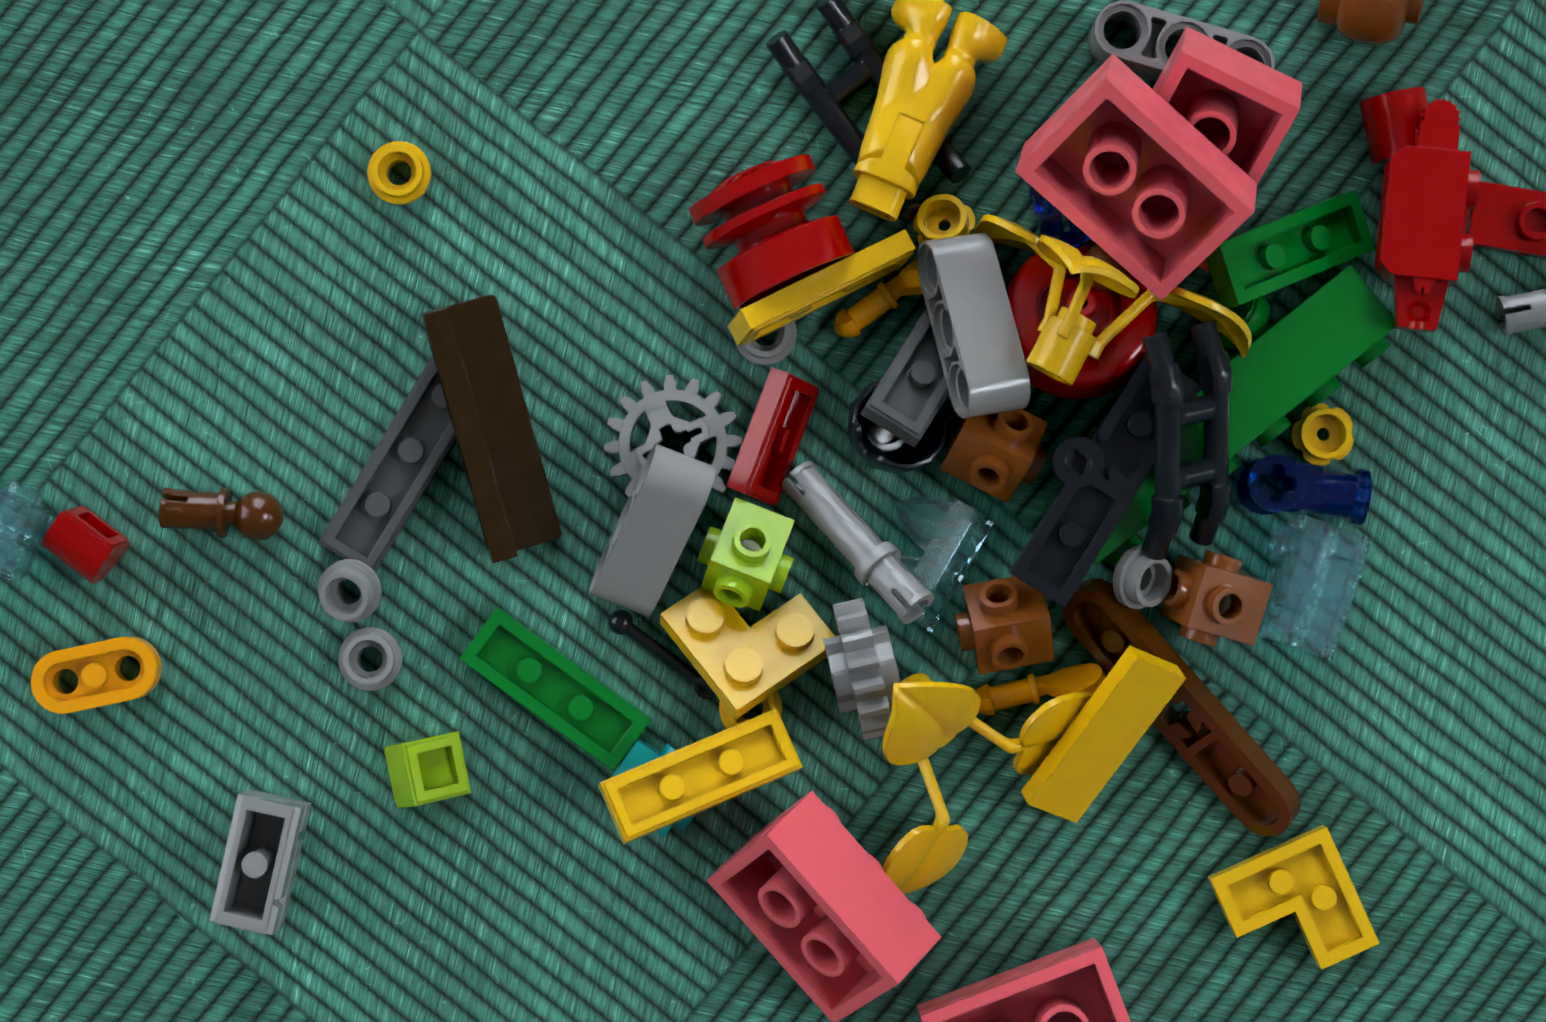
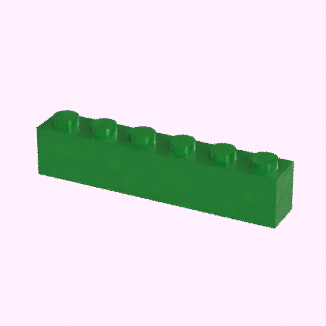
(1283, 367)

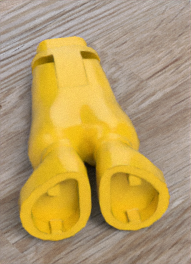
(918, 101)

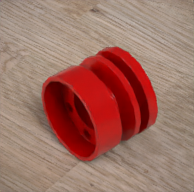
(770, 229)

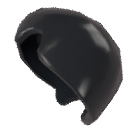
(886, 451)

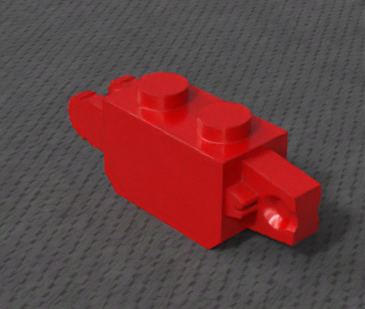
(1423, 218)

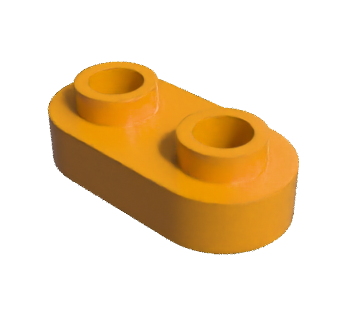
(97, 674)

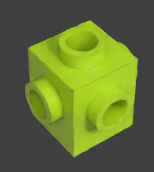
(746, 555)

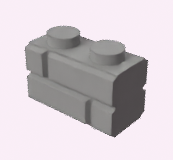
(260, 862)

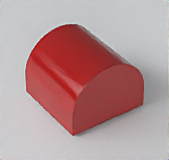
(1392, 121)
(85, 543)

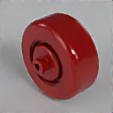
(1119, 358)

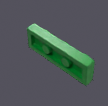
(1289, 249)
(555, 688)

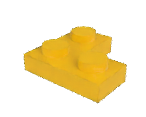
(744, 661)
(1301, 879)

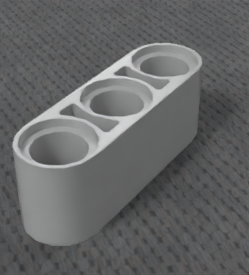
(1153, 29)
(973, 325)
(652, 530)

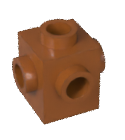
(997, 452)
(1215, 599)
(1004, 625)

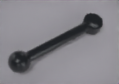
(622, 623)

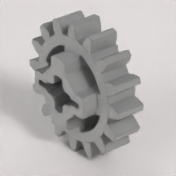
(660, 417)
(862, 667)

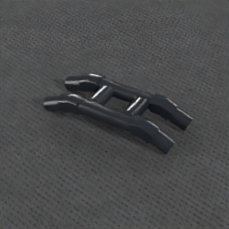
(828, 98)
(1171, 415)

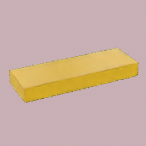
(821, 288)
(1103, 734)
(699, 776)

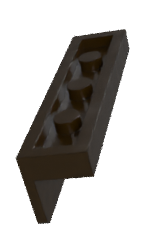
(492, 426)

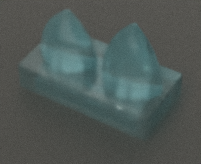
(950, 539)

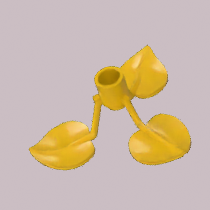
(1068, 337)
(927, 718)

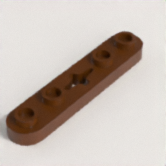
(1203, 736)

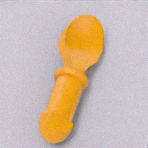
(851, 321)
(1027, 690)

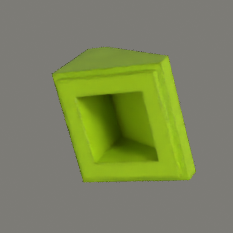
(427, 770)

